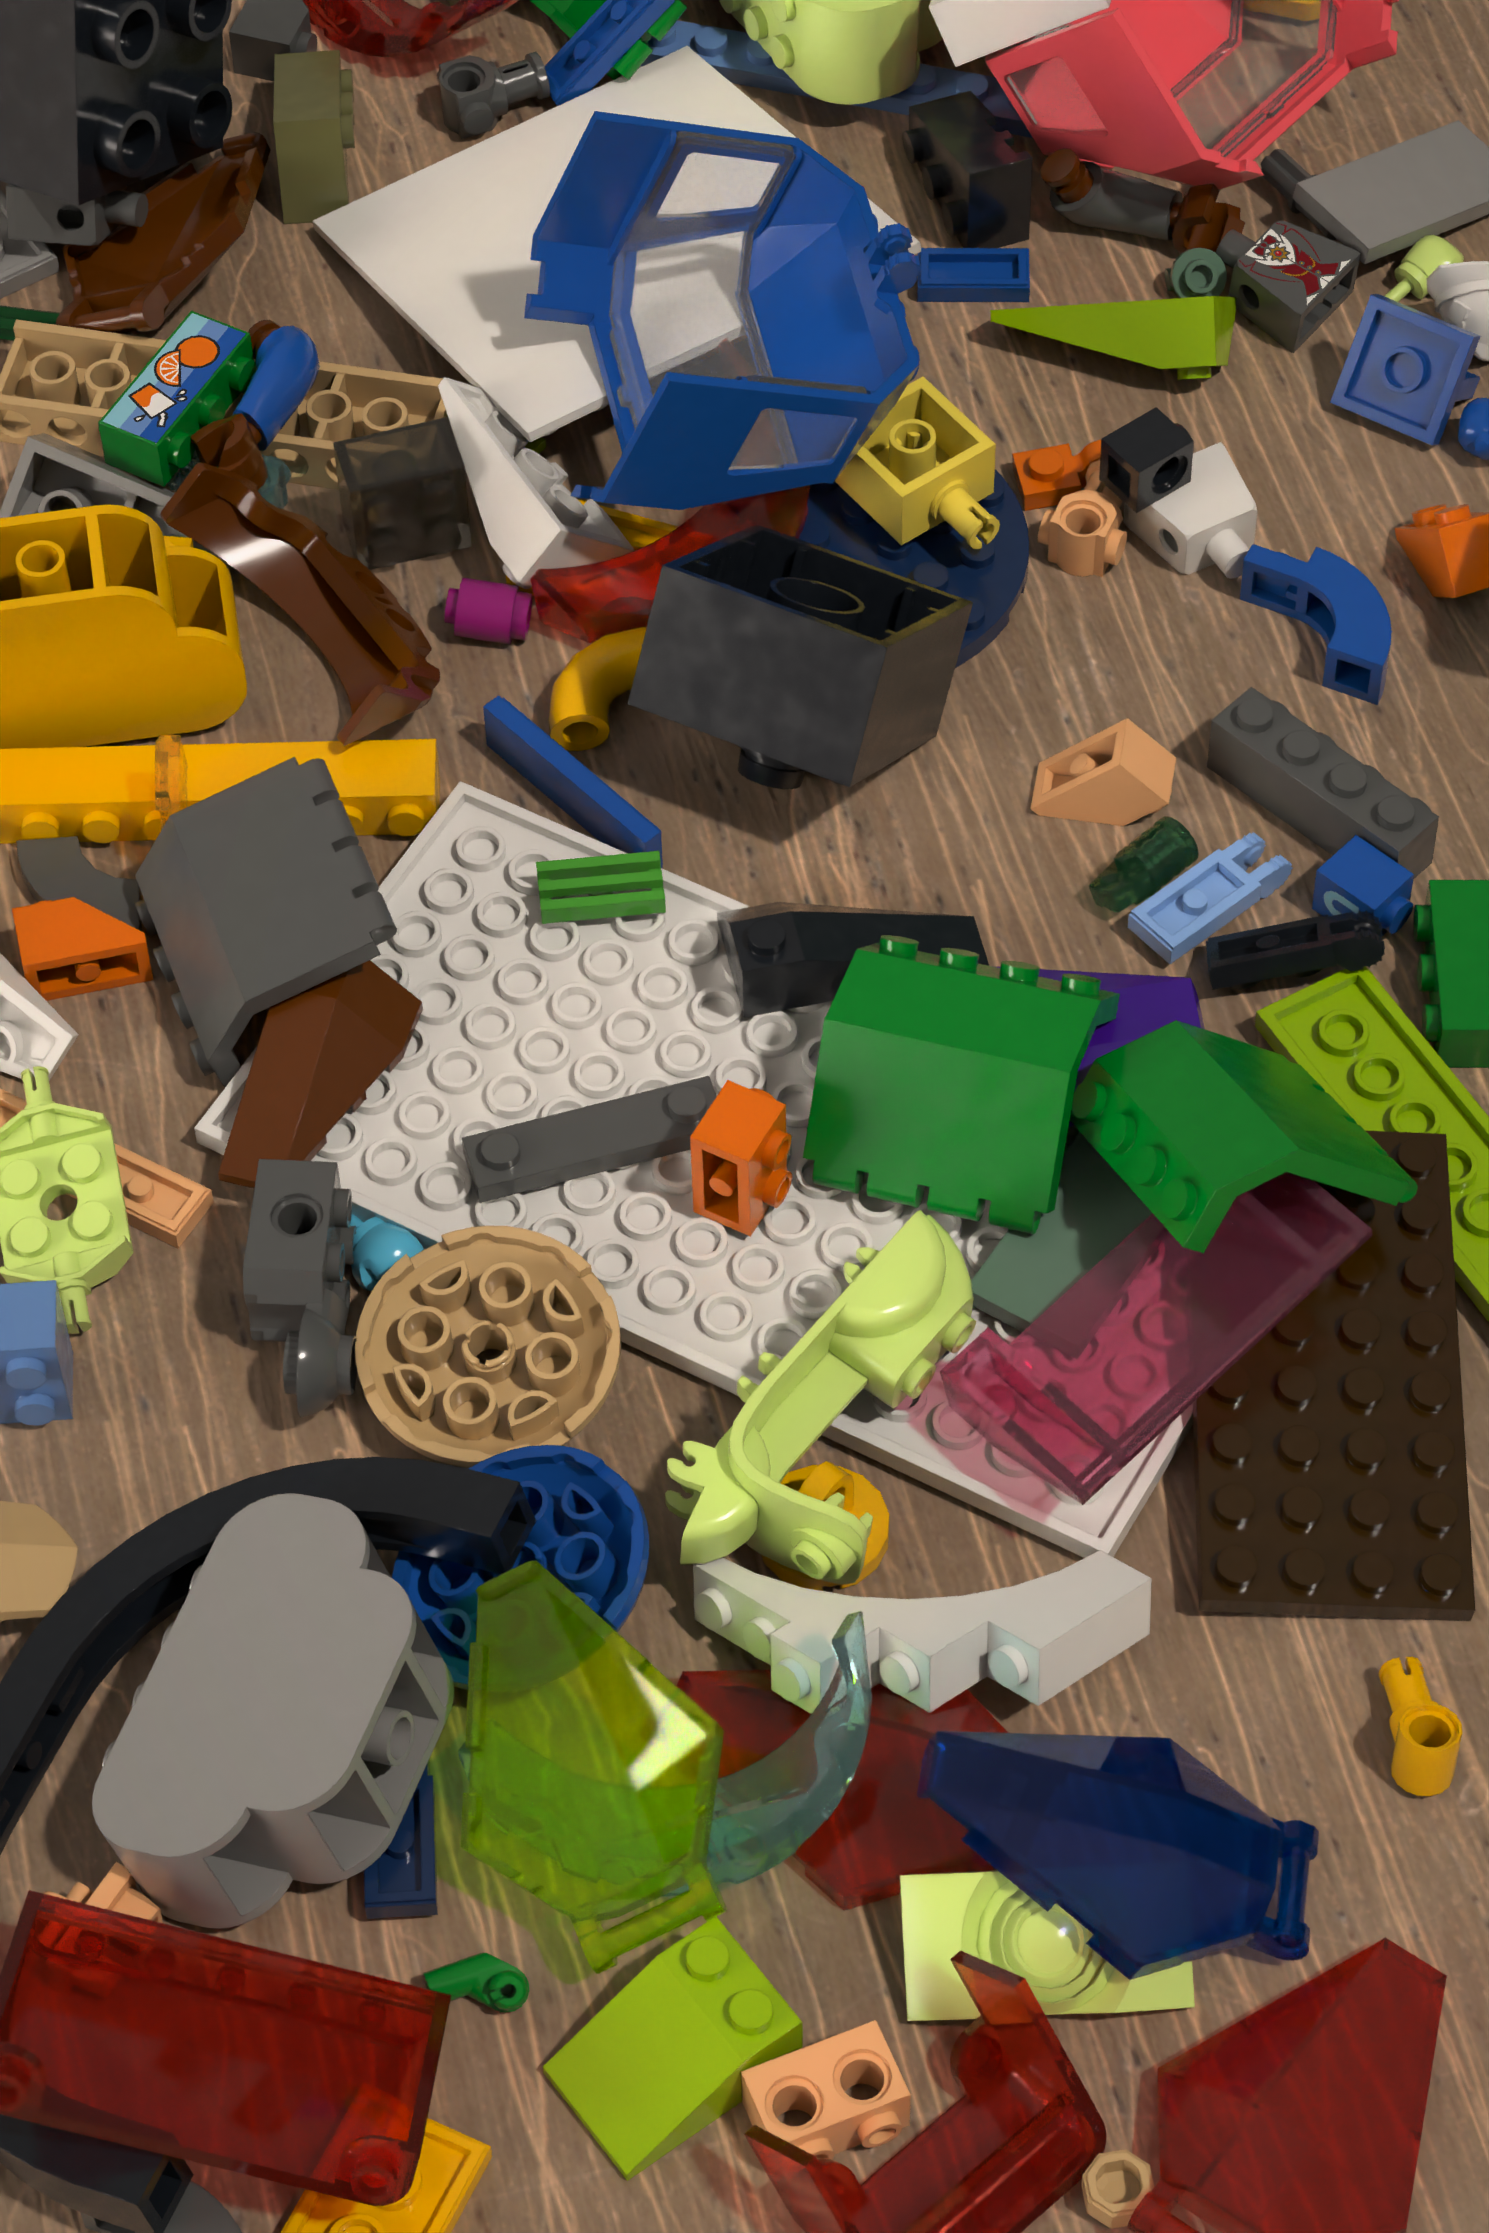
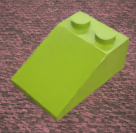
(673, 2048)

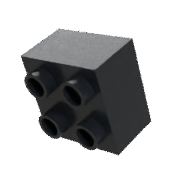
(108, 91)

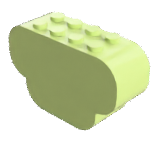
(842, 47)

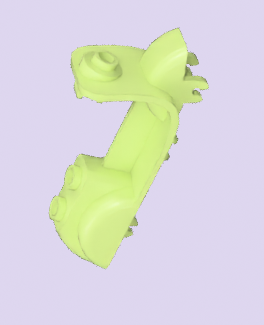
(875, 1337)

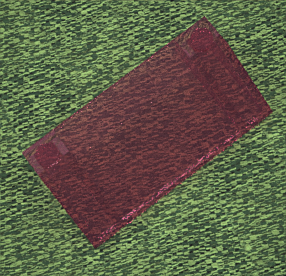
(1147, 1334)

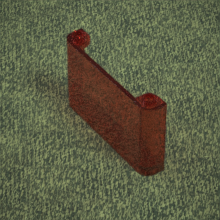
(217, 2050)

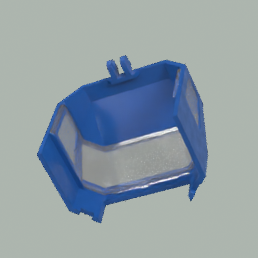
(727, 305)

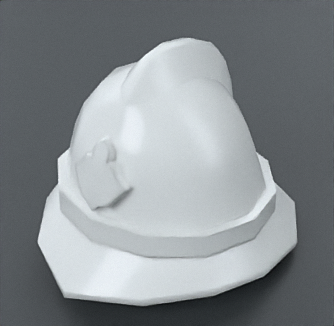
(1463, 299)

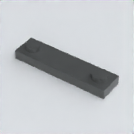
(586, 1139)

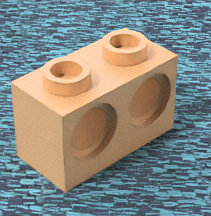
(816, 2083)

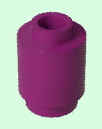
(489, 611)

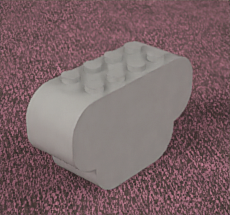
(274, 1719)

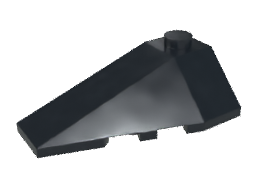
(800, 952)

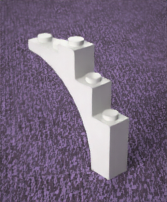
(934, 1648)

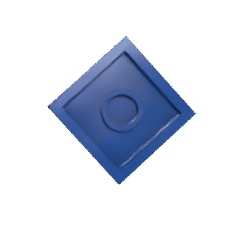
(1406, 369)

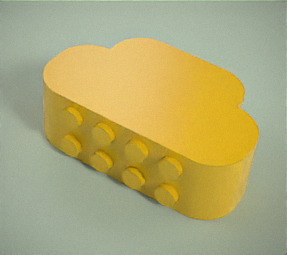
(111, 631)

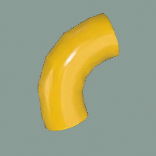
(589, 687)

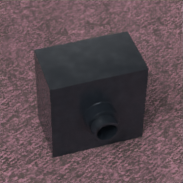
(798, 656)

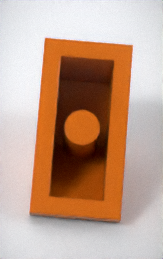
(78, 949)

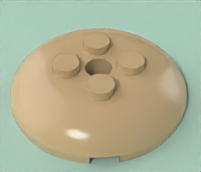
(475, 1295)

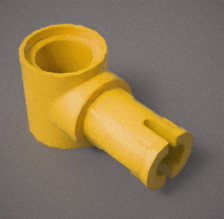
(1423, 1731)

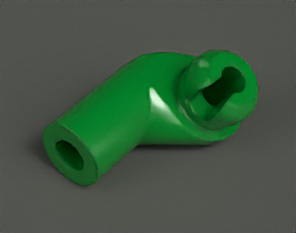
(482, 1979)

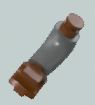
(1136, 206)

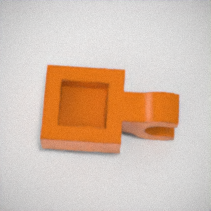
(1051, 473)

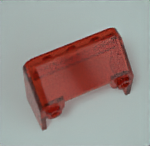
(986, 2161)

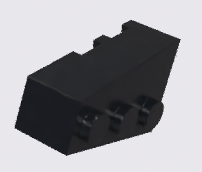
(971, 171)

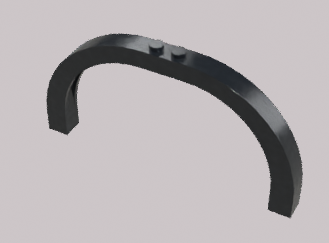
(123, 1597)

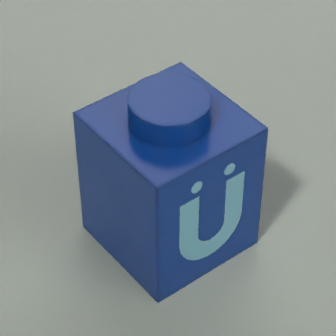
(1364, 880)

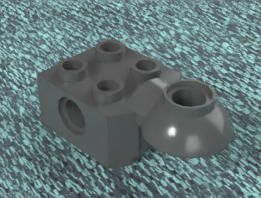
(296, 1275)

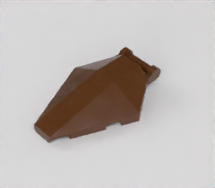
(190, 224)

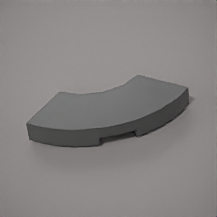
(59, 871)

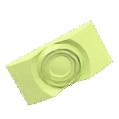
(1007, 1928)

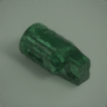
(1145, 865)

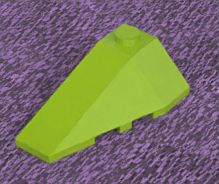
(1157, 333)

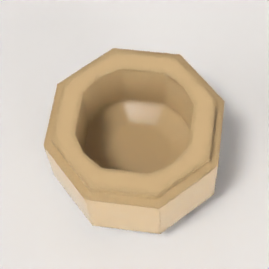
(1115, 2187)

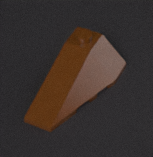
(316, 1065)

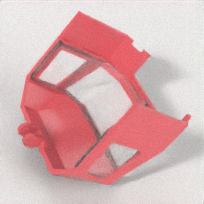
(1187, 82)

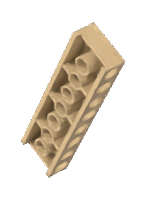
(69, 378)

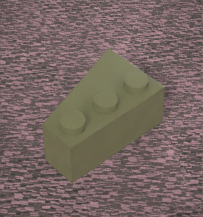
(312, 132)

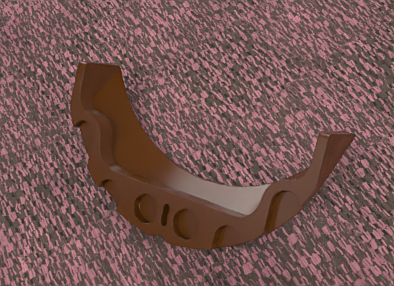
(329, 595)

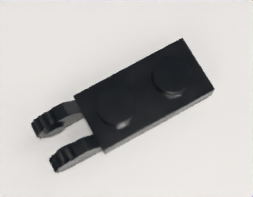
(1294, 949)

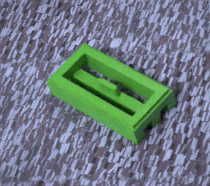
(600, 879)

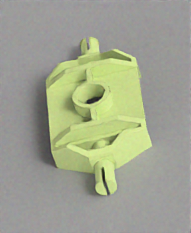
(54, 1153)

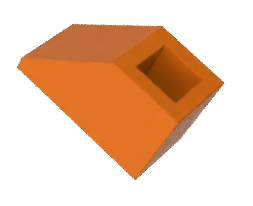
(1448, 549)

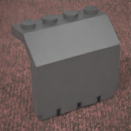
(258, 902)

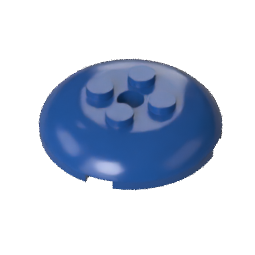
(584, 1534)

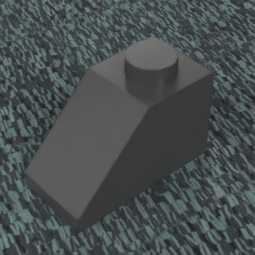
(267, 30)

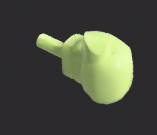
(1420, 264)

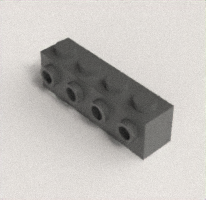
(1316, 783)

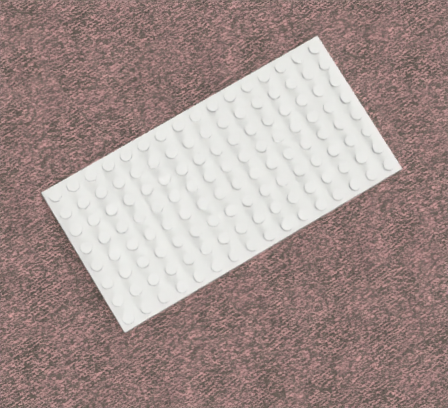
(611, 1007)

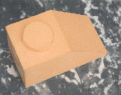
(1106, 778)

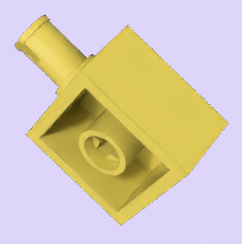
(925, 469)

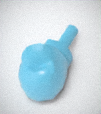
(378, 1247)

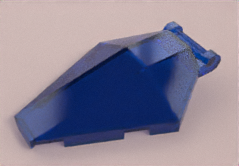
(1127, 1842)

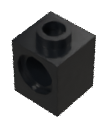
(1146, 459)

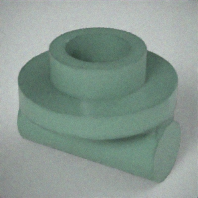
(1196, 274)

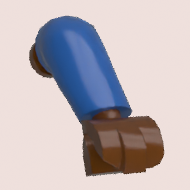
(284, 375)

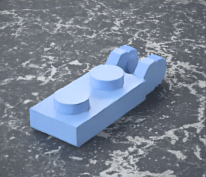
(1207, 897)

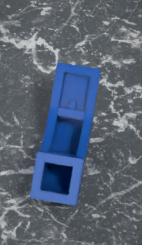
(1334, 602)

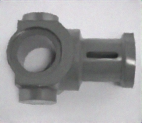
(479, 92)

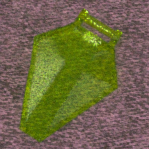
(585, 1768)

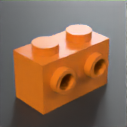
(740, 1158)

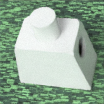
(1202, 521)

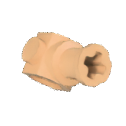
(1085, 529)

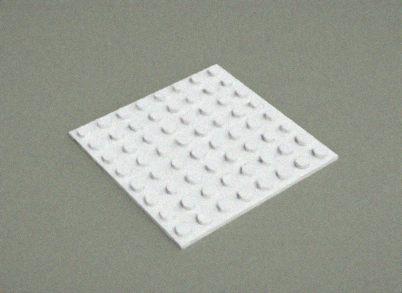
(459, 237)

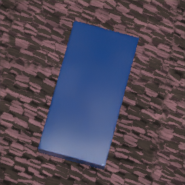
(973, 275)

